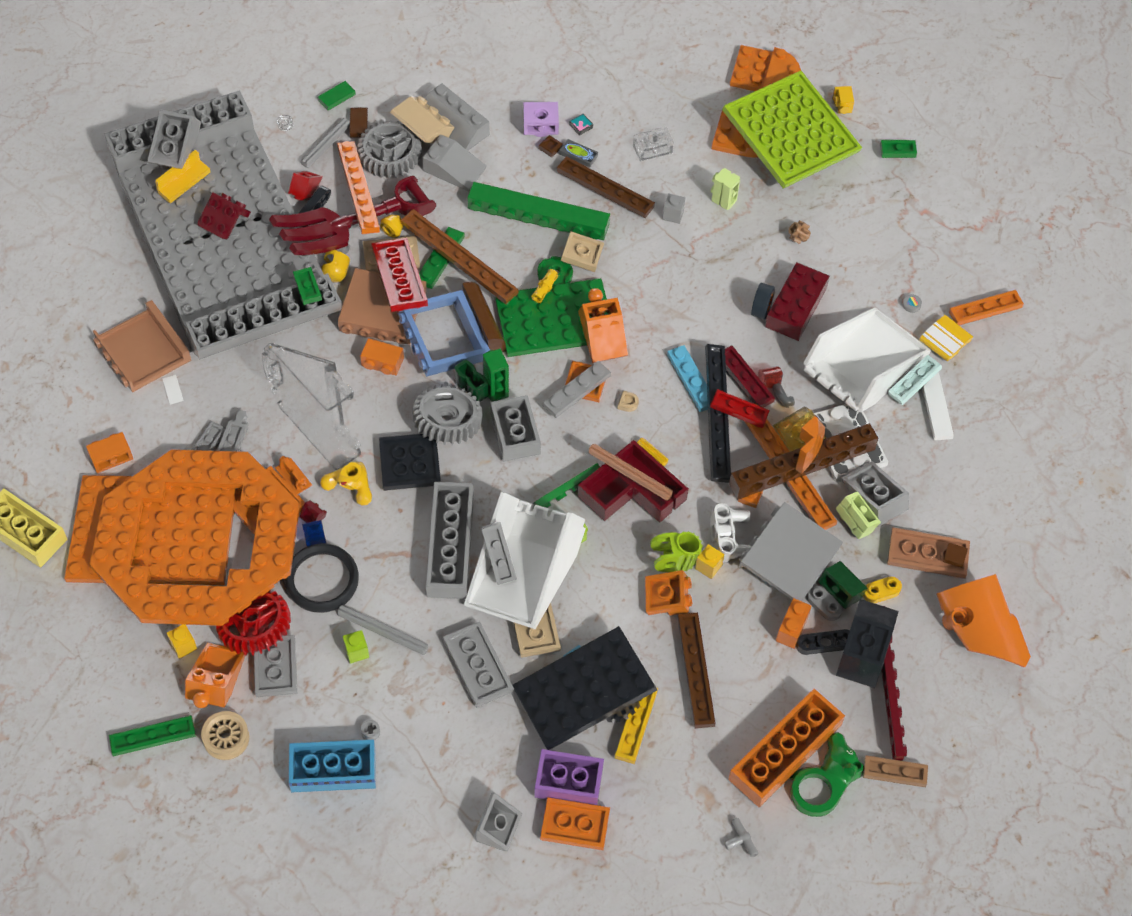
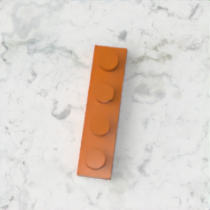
(986, 307)

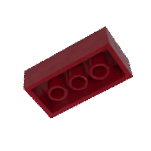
(797, 301)

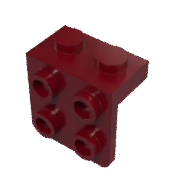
(221, 215)

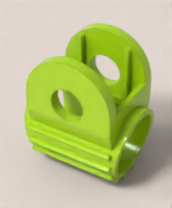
(681, 549)

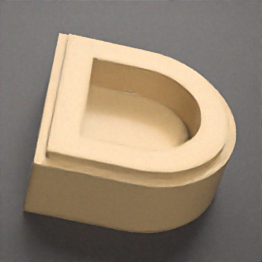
(628, 402)

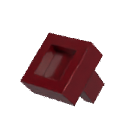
(312, 512)

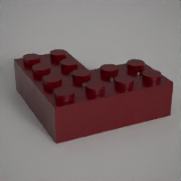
(609, 489)

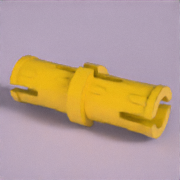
(544, 286)

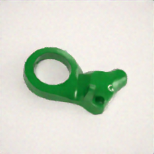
(837, 771)

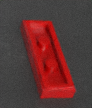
(740, 408)

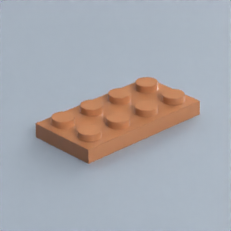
(924, 552)

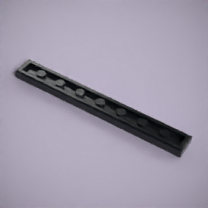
(717, 420)

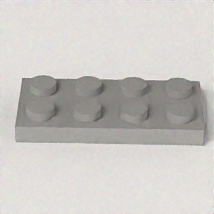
(478, 664)

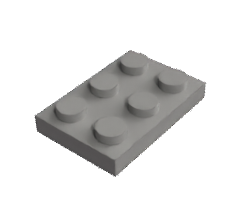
(276, 669)

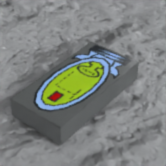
(578, 153)

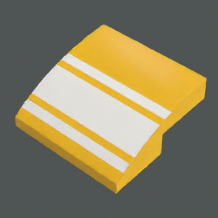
(946, 338)

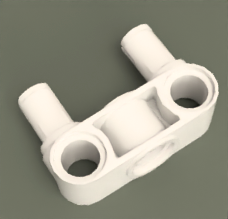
(724, 531)

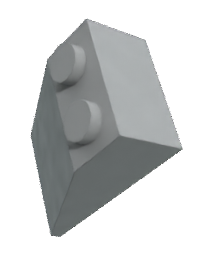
(173, 139)
(452, 163)
(879, 491)

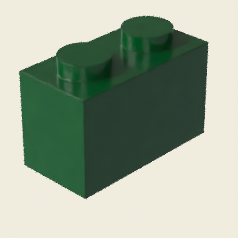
(842, 584)

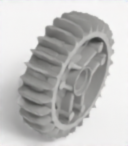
(390, 160)
(450, 402)

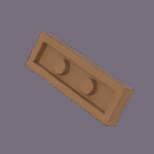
(895, 771)

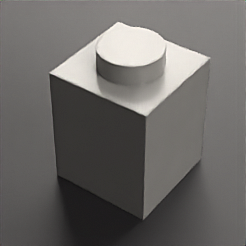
(674, 208)

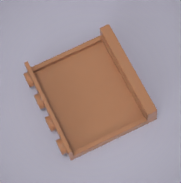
(368, 310)
(142, 348)

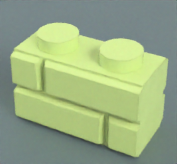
(725, 188)
(858, 515)

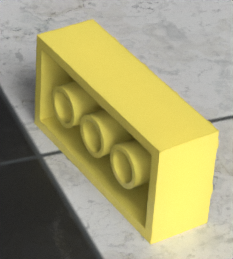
(28, 530)

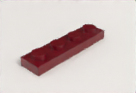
(747, 378)

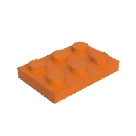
(575, 823)

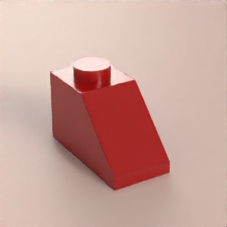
(304, 184)

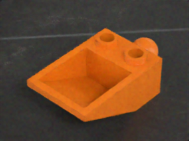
(603, 332)
(213, 676)

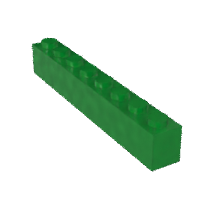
(538, 211)

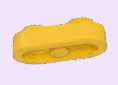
(883, 589)

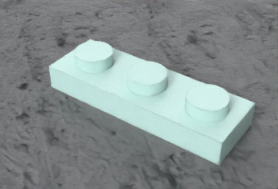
(915, 379)

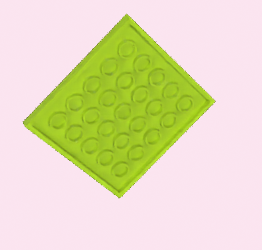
(792, 129)

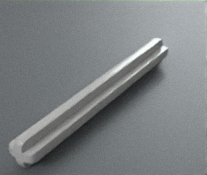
(382, 629)

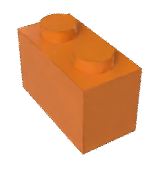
(382, 357)
(109, 452)
(793, 623)

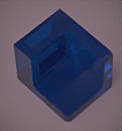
(314, 533)

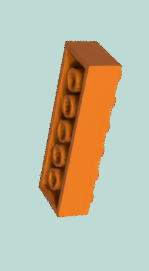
(786, 748)

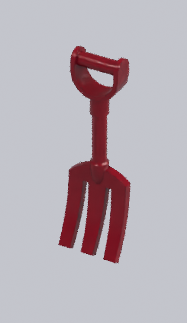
(339, 226)

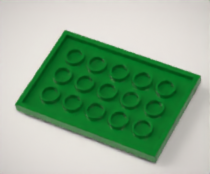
(546, 325)

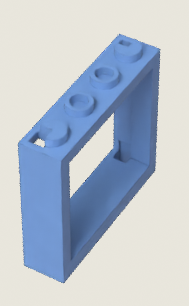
(469, 323)

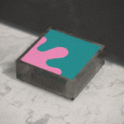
(581, 124)

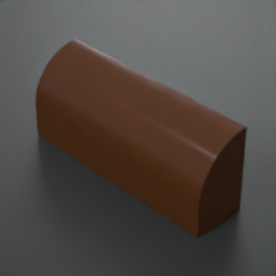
(483, 316)

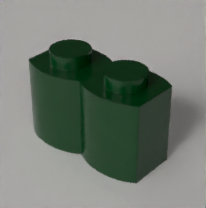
(471, 380)

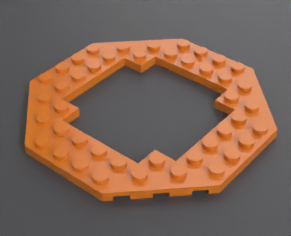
(195, 604)

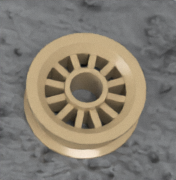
(216, 720)

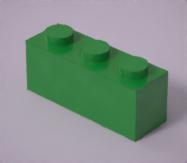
(497, 374)

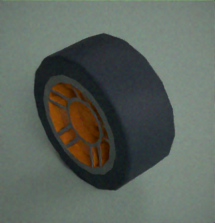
(762, 300)

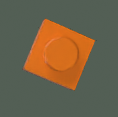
(751, 500)

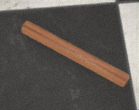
(630, 471)

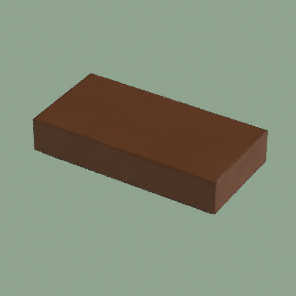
(358, 121)

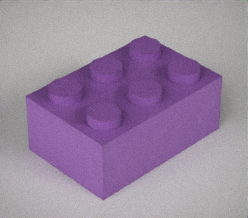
(569, 777)

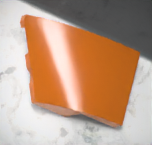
(812, 434)

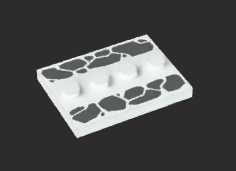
(841, 420)

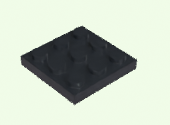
(409, 462)

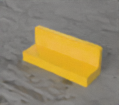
(178, 181)

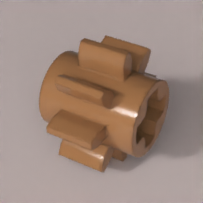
(799, 232)

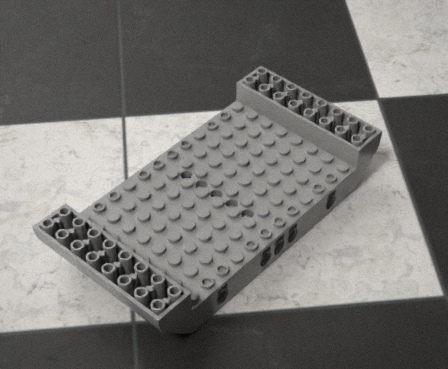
(218, 286)

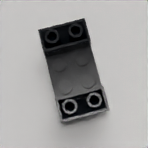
(867, 643)

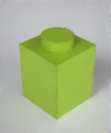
(356, 646)

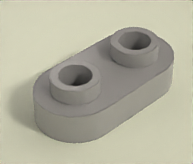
(823, 603)

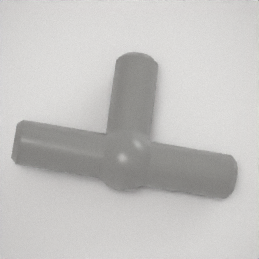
(744, 837)

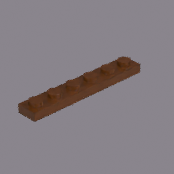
(605, 187)
(696, 670)

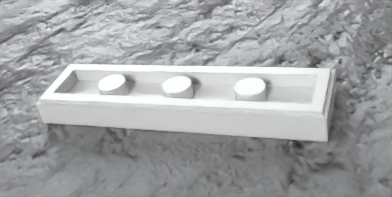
(937, 409)

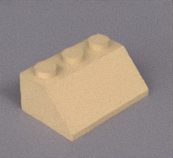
(422, 119)

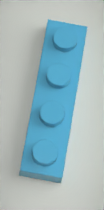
(690, 376)

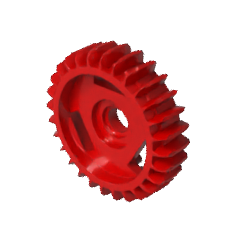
(259, 633)

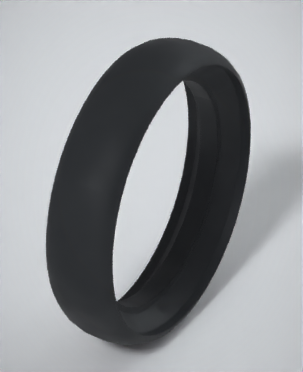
(333, 604)

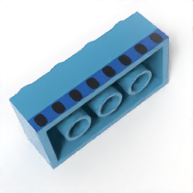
(332, 766)

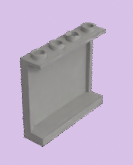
(790, 552)

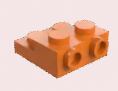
(668, 593)

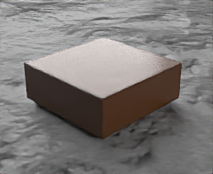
(550, 146)
(955, 555)

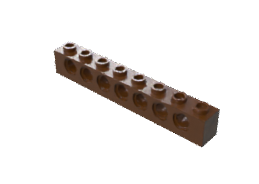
(783, 467)

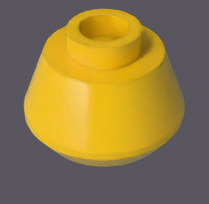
(391, 225)

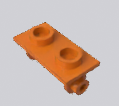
(292, 475)

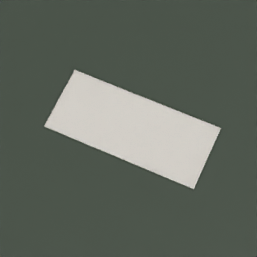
(172, 389)

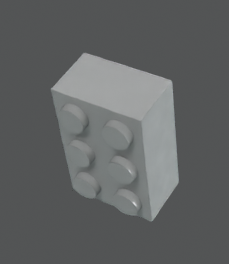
(515, 428)

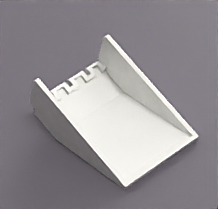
(863, 358)
(541, 556)

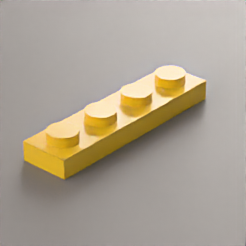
(634, 730)

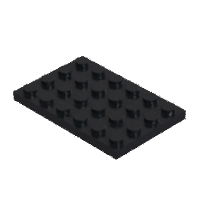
(584, 688)

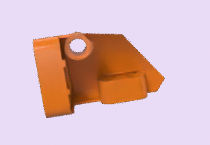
(984, 620)

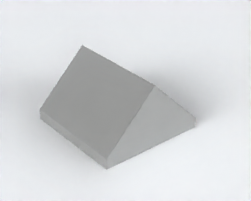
(498, 823)

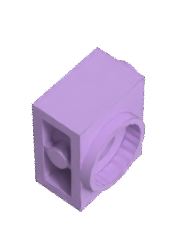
(541, 118)

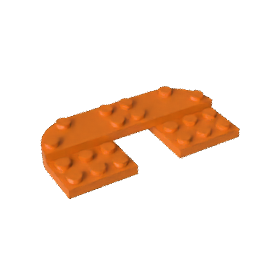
(752, 71)

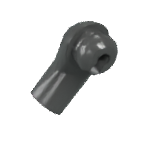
(781, 395)

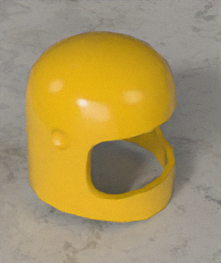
(338, 267)

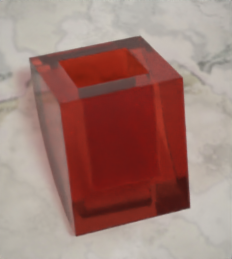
(770, 376)

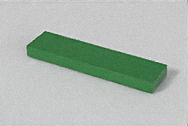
(152, 735)

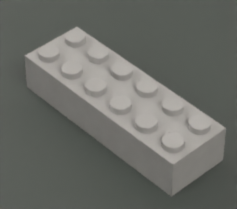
(450, 540)

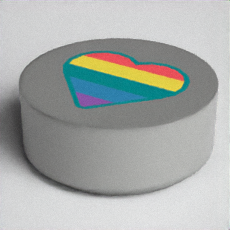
(912, 303)

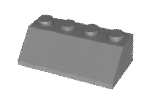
(468, 123)

